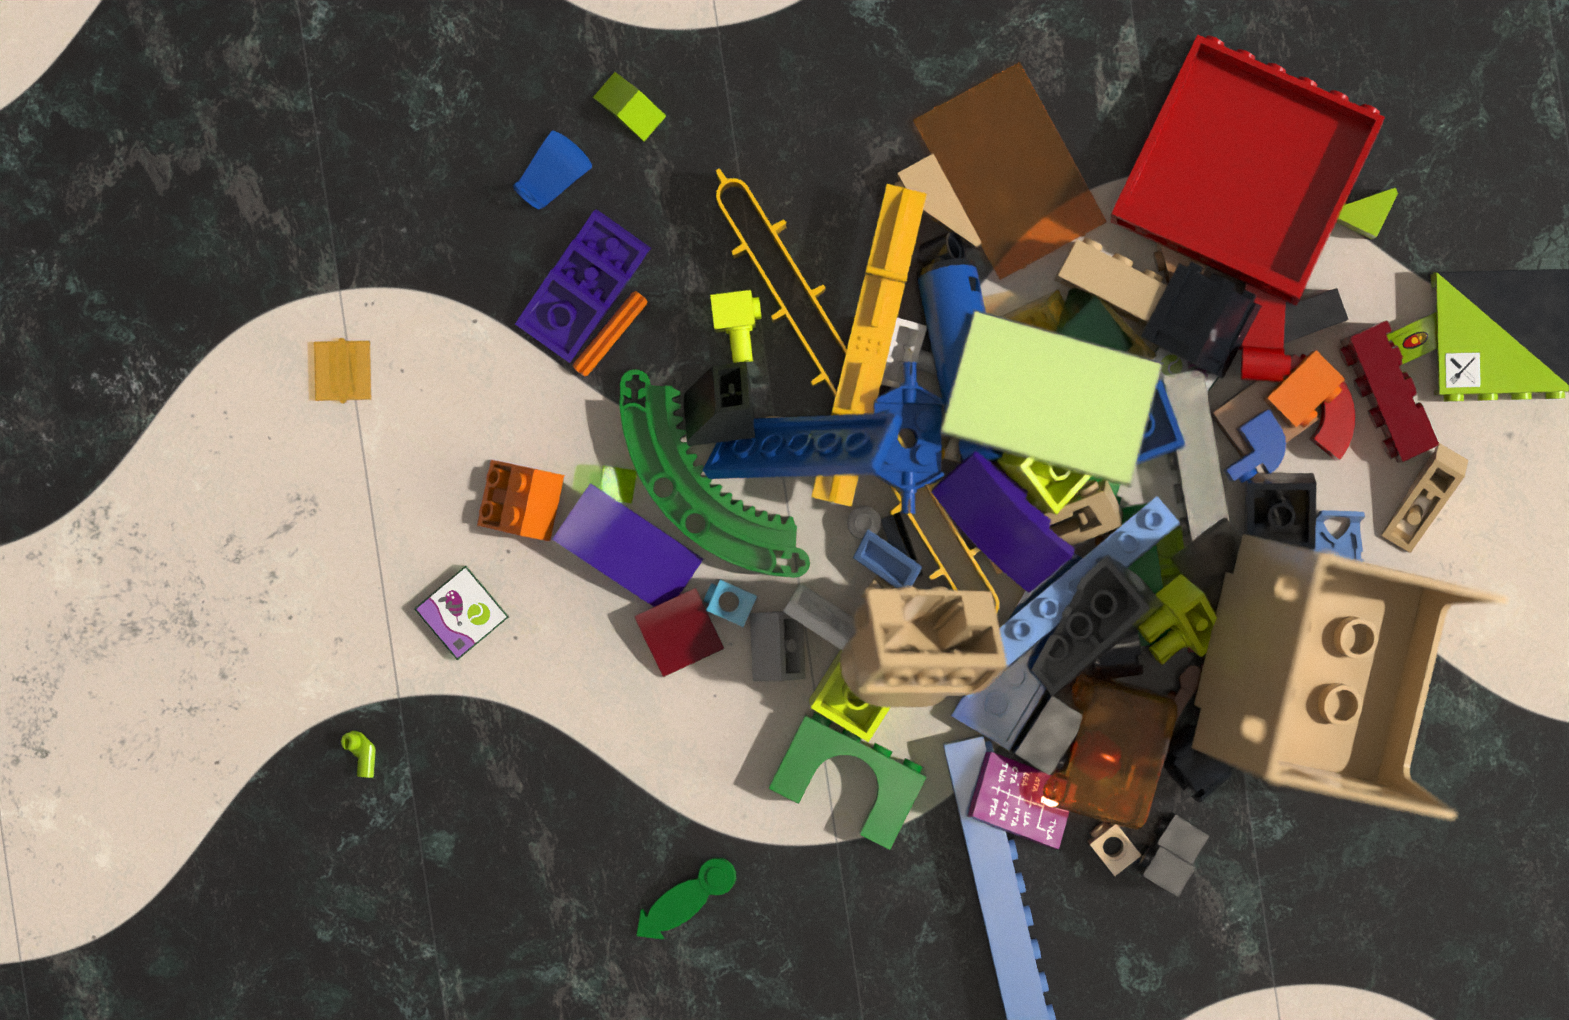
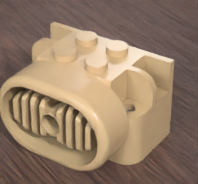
(922, 646)

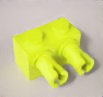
(736, 316)
(1186, 613)

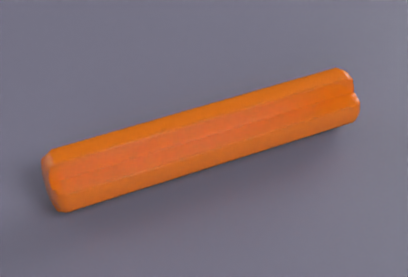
(610, 333)

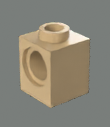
(1120, 860)

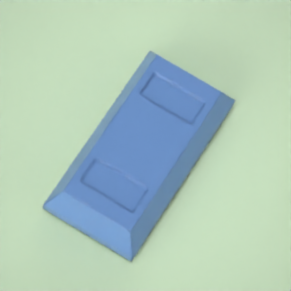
(886, 561)

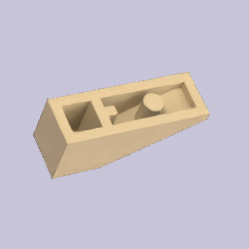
(941, 201)
(1426, 497)

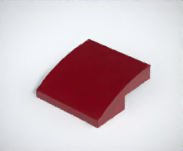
(679, 632)

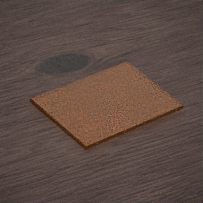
(1010, 170)

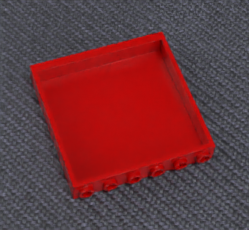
(1247, 168)

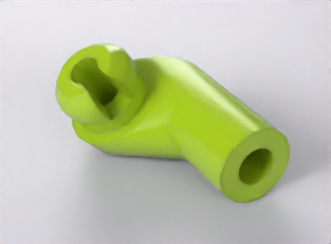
(363, 749)

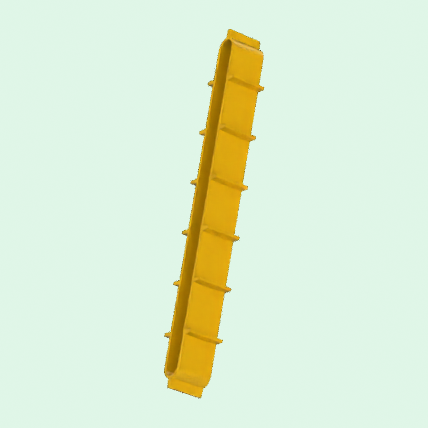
(782, 313)

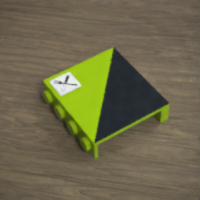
(1502, 333)

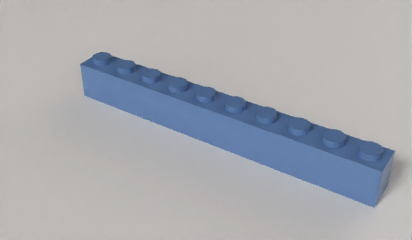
(998, 891)

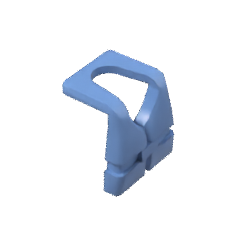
(1347, 545)

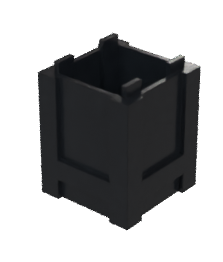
(1202, 319)

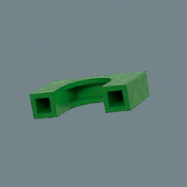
(896, 781)

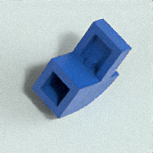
(1266, 445)

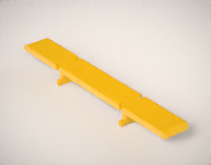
(874, 321)

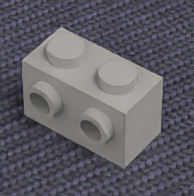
(777, 647)

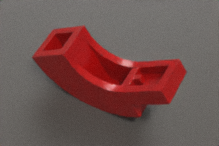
(1336, 420)

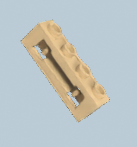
(1097, 514)

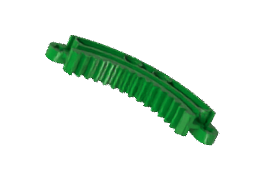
(659, 453)

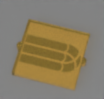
(342, 370)

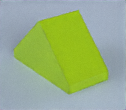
(629, 106)
(1368, 214)

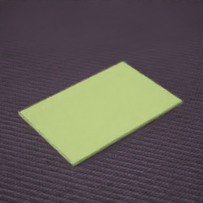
(1051, 398)

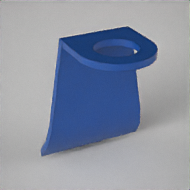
(552, 170)

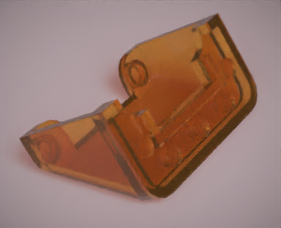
(1114, 752)

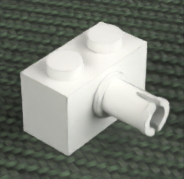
(906, 347)

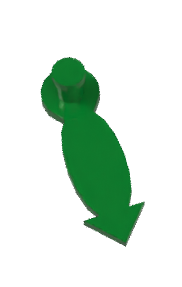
(687, 898)

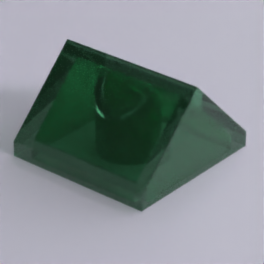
(1090, 321)

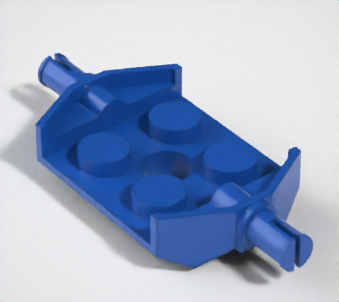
(922, 414)

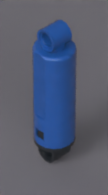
(949, 296)

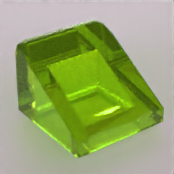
(618, 483)

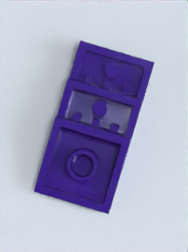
(582, 286)
(1002, 522)
(627, 547)

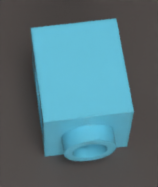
(741, 613)

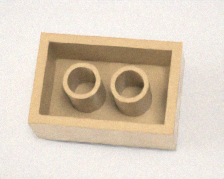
(1112, 279)

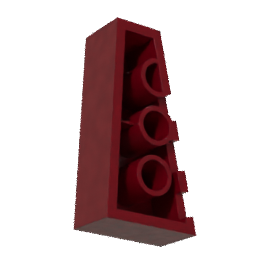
(1388, 392)

